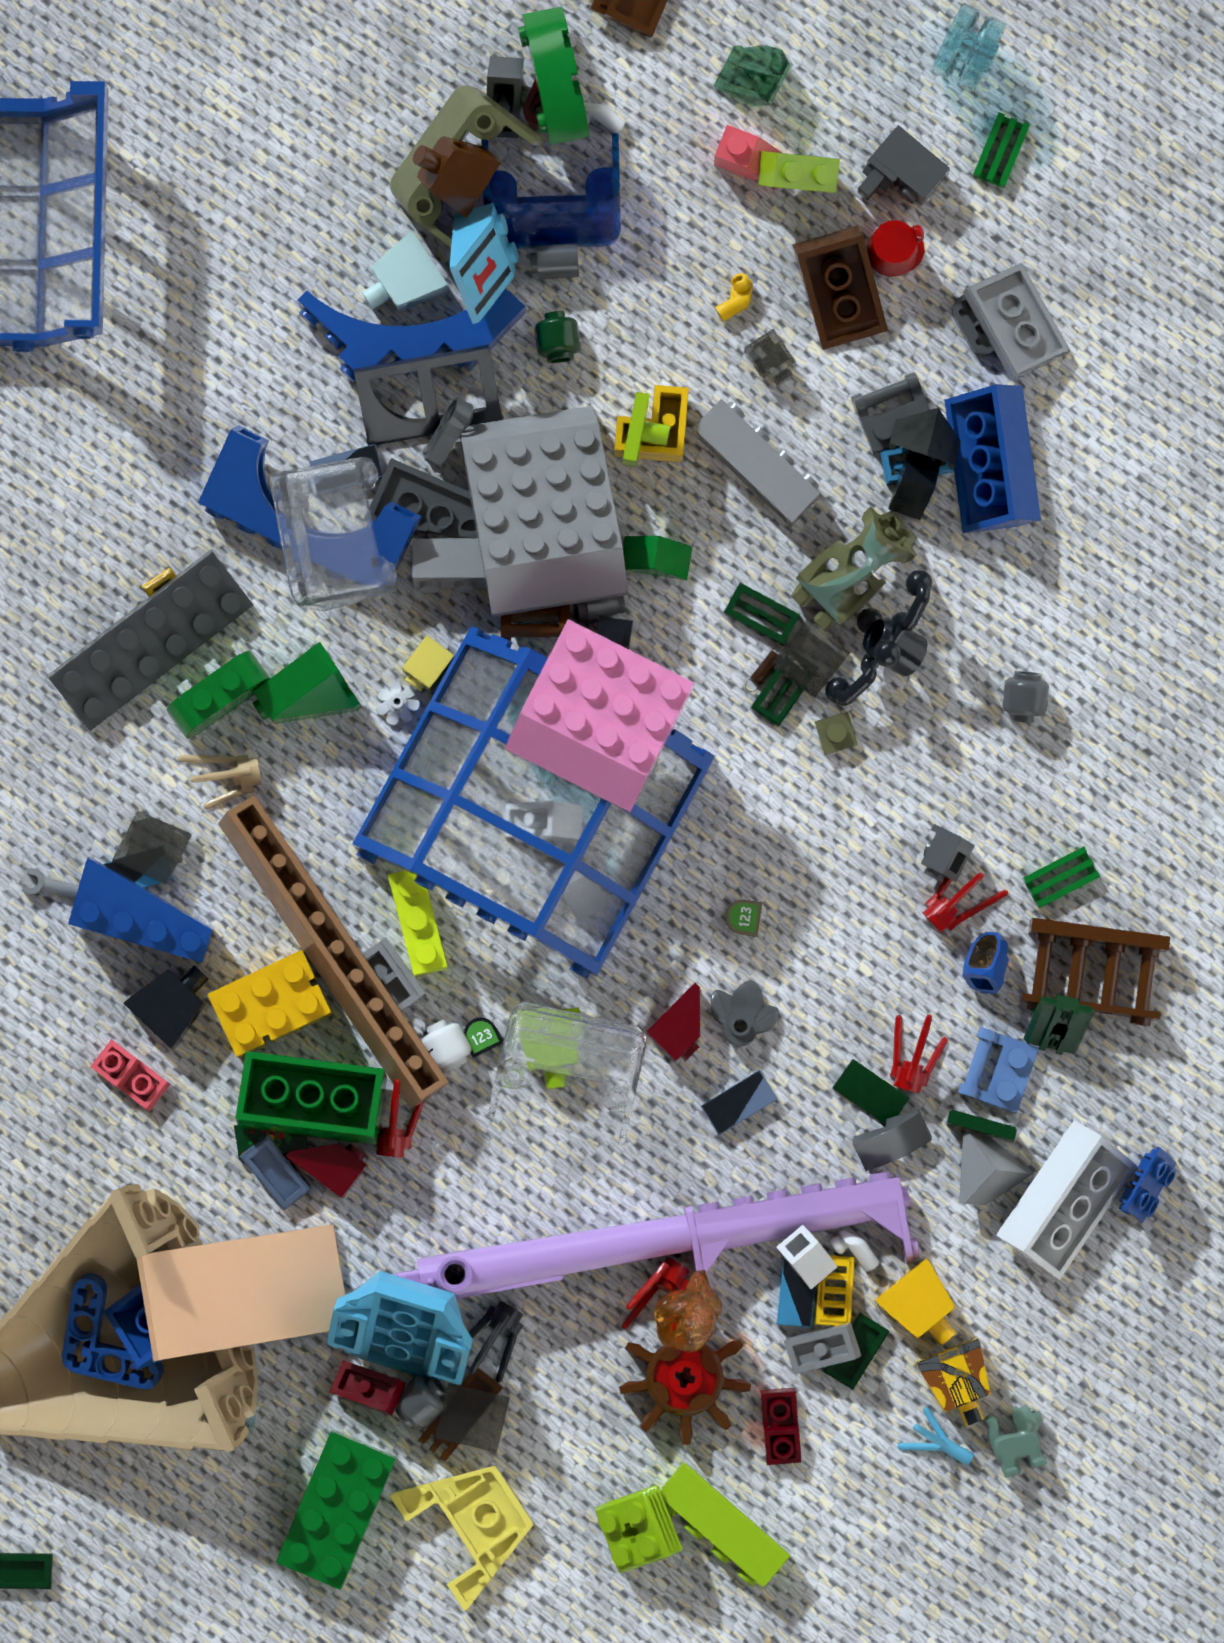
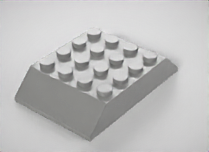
(543, 511)

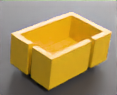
(270, 1003)

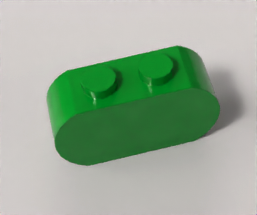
(217, 694)

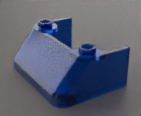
(551, 220)

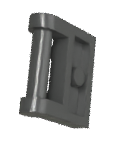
(880, 427)

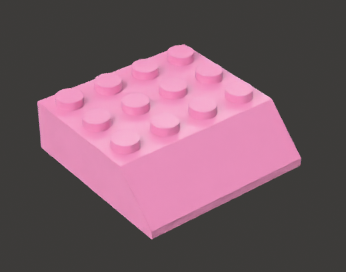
(599, 715)

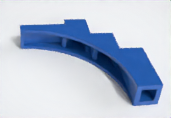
(375, 344)

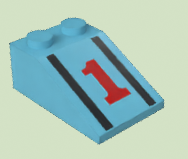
(481, 258)

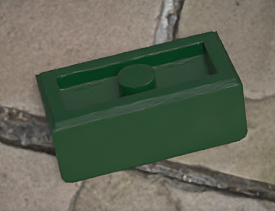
(870, 1092)

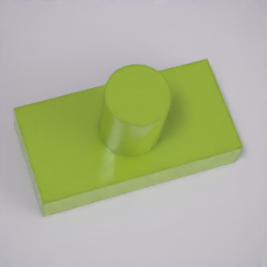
(642, 430)

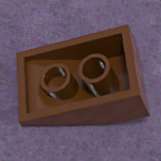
(840, 287)

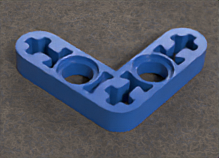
(93, 1349)

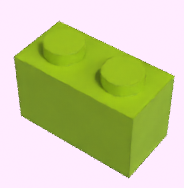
(798, 172)

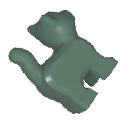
(1014, 1446)

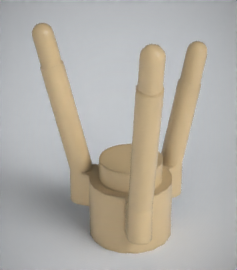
(244, 773)

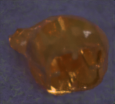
(689, 1315)

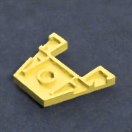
(482, 1514)

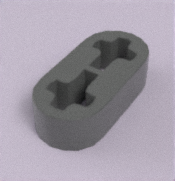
(969, 330)

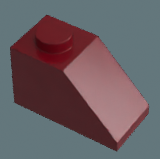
(679, 1026)
(332, 1165)

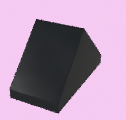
(915, 485)

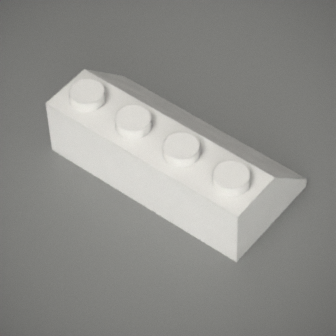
(1066, 1199)

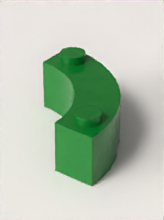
(554, 66)

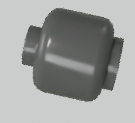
(1025, 696)
(421, 1401)

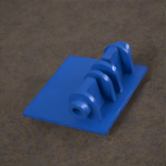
(1157, 1172)

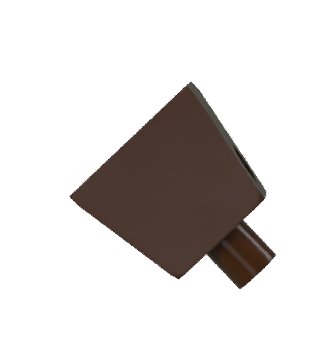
(456, 171)

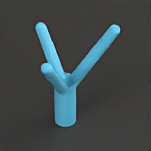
(941, 1442)

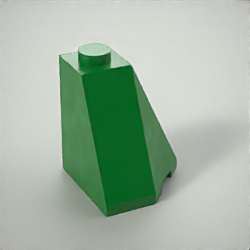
(305, 690)

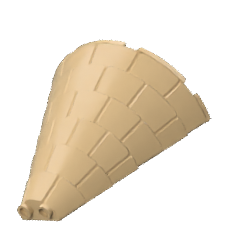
(194, 1404)

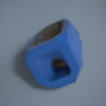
(986, 963)

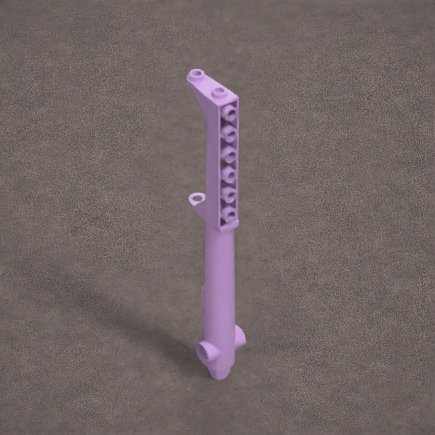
(700, 1232)

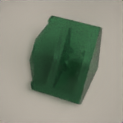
(753, 74)

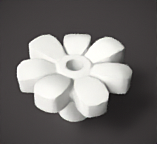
(401, 710)

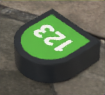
(482, 1036)

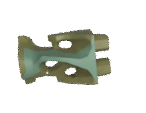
(881, 541)

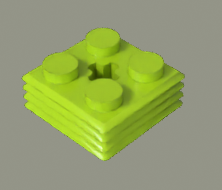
(638, 1529)

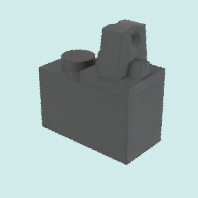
(906, 164)

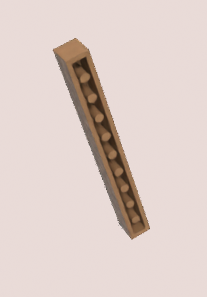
(332, 951)

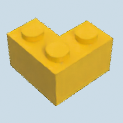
(668, 409)

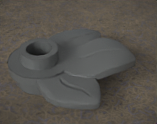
(743, 1008)

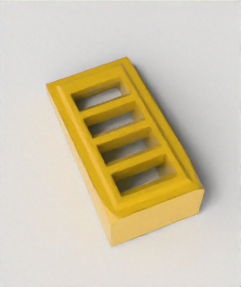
(835, 1320)

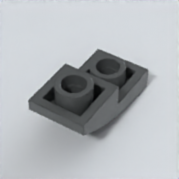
(899, 1138)

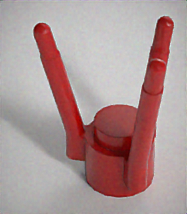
(943, 912)
(910, 1074)
(392, 1141)
(668, 1277)

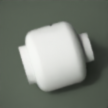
(447, 1045)

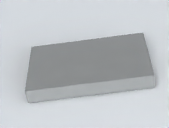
(1016, 321)

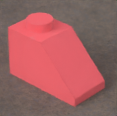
(741, 152)

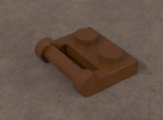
(550, 615)

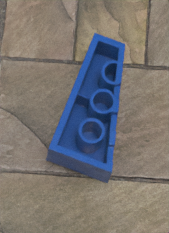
(129, 912)

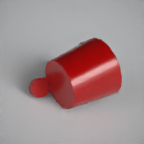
(896, 248)

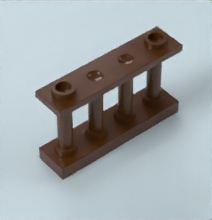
(1115, 942)

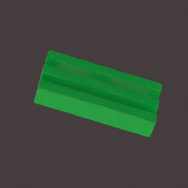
(1011, 125)
(1087, 863)

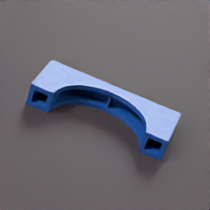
(241, 493)

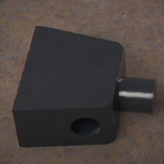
(169, 1004)

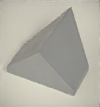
(987, 1170)

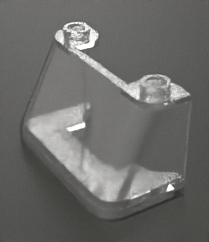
(330, 534)

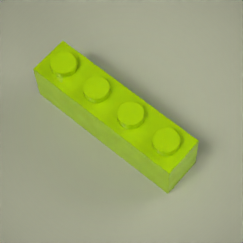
(723, 1525)

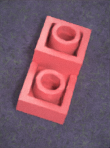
(130, 1075)

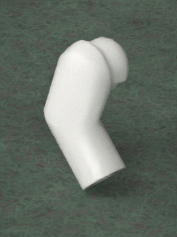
(604, 115)
(858, 1246)

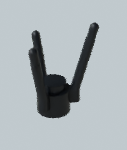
(503, 1319)

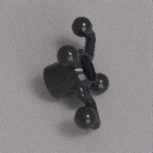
(887, 642)

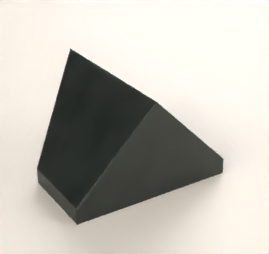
(928, 435)

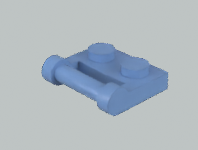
(1009, 1073)

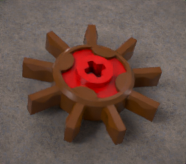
(687, 1400)

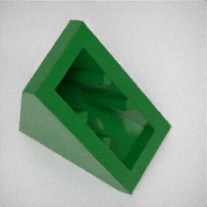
(657, 556)

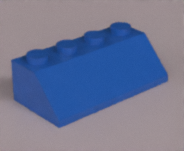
(993, 459)

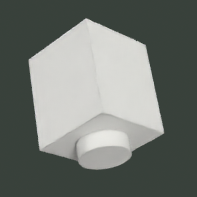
(806, 1257)

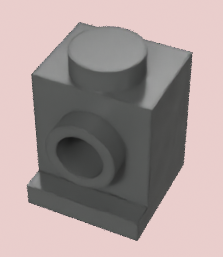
(946, 855)

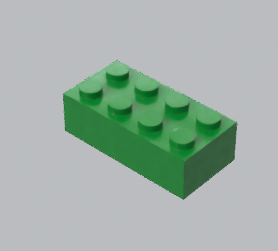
(311, 1098)
(336, 1509)

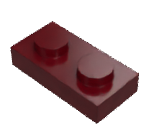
(367, 1388)

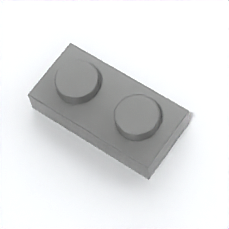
(822, 1348)

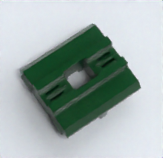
(1047, 1033)

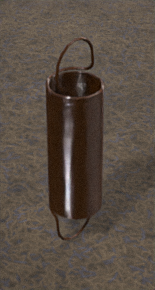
(764, 669)

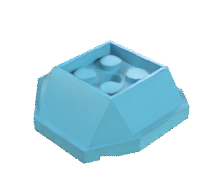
(403, 1328)

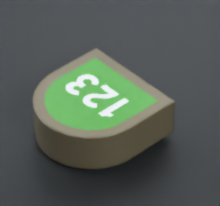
(744, 917)

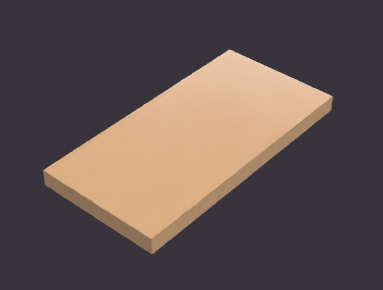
(240, 1291)

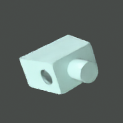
(405, 276)

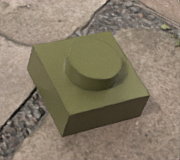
(836, 733)

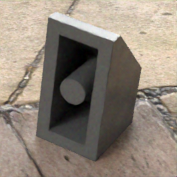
(506, 87)

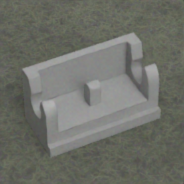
(394, 974)

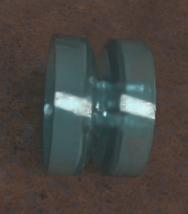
(969, 47)

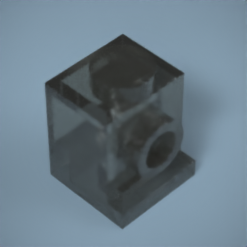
(771, 358)

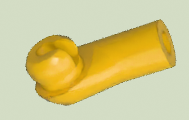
(739, 297)

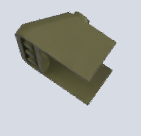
(463, 113)

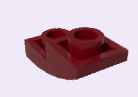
(780, 1426)

